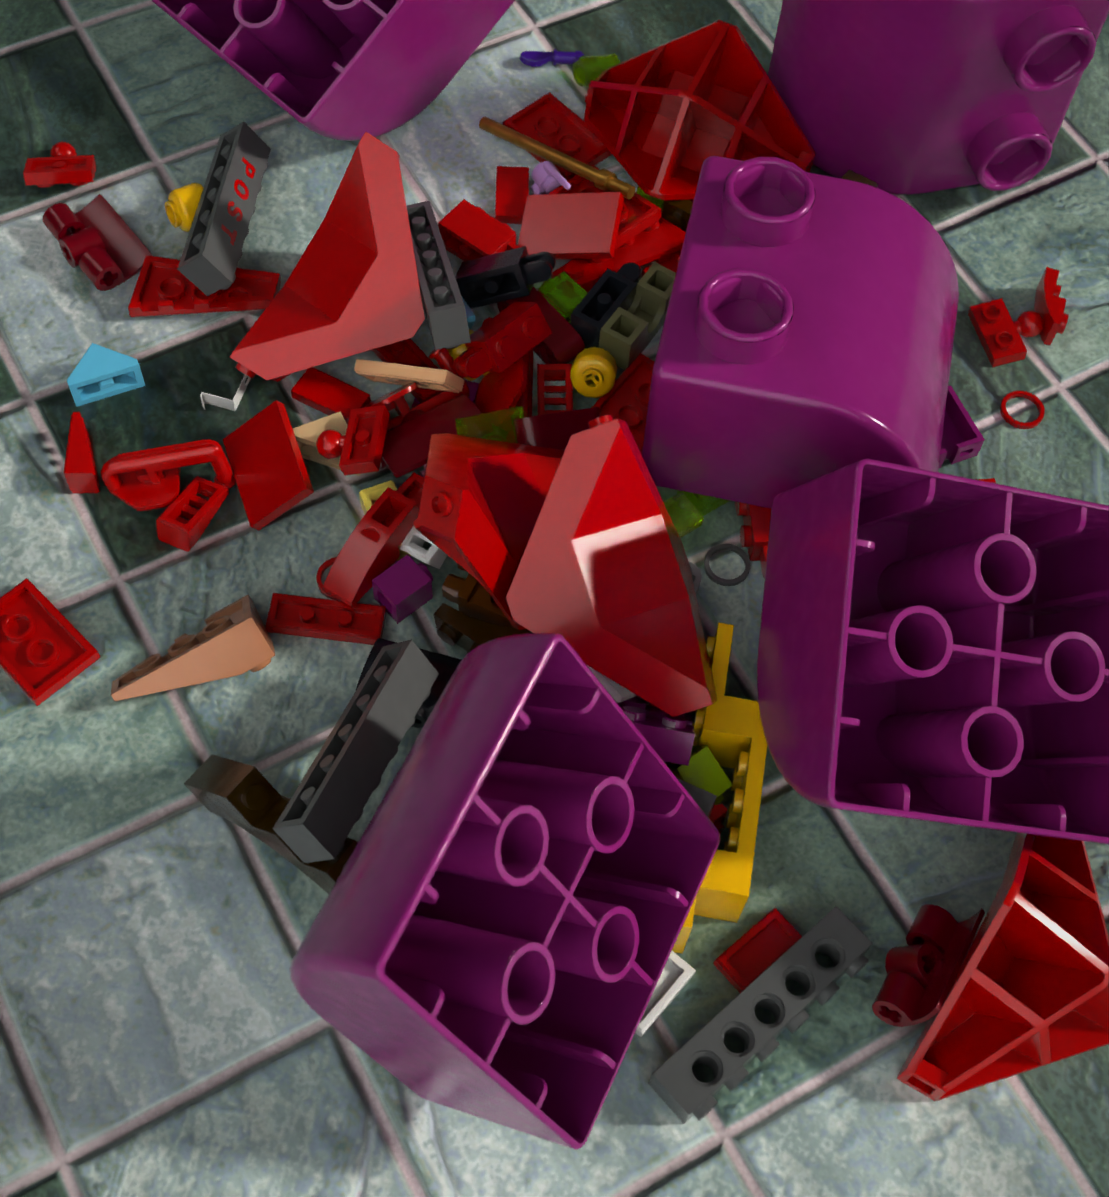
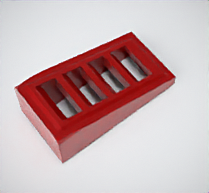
(554, 372)
(79, 460)
(185, 533)

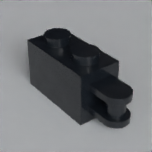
(502, 276)
(602, 301)

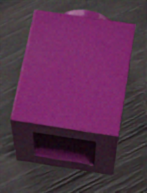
(403, 588)

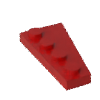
(651, 244)
(166, 291)

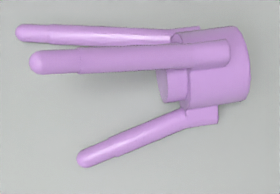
(547, 178)

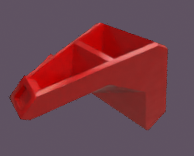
(688, 104)
(352, 282)
(484, 505)
(615, 574)
(1029, 981)

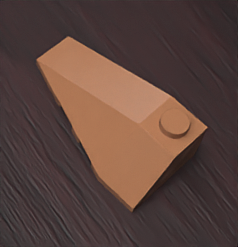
(225, 648)

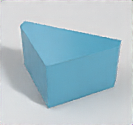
(103, 375)

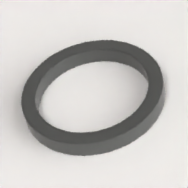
(727, 582)

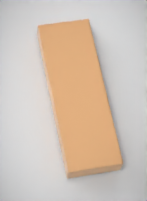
(404, 374)

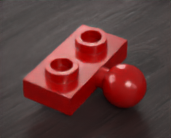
(60, 168)
(1000, 333)
(363, 443)

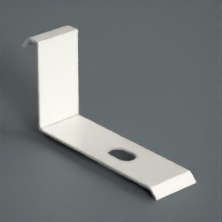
(224, 402)

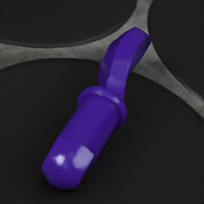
(538, 58)

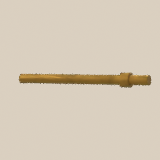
(602, 178)

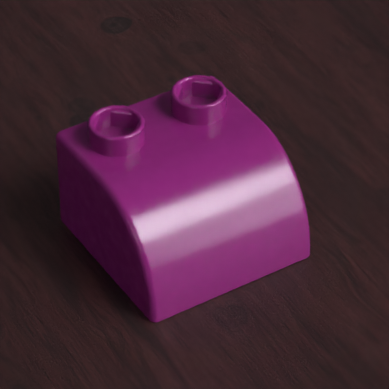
(343, 61)
(933, 87)
(798, 334)
(939, 650)
(511, 896)

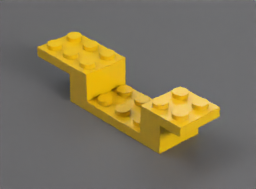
(738, 742)

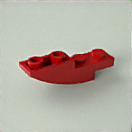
(375, 542)

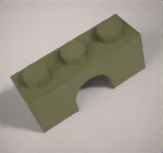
(632, 330)

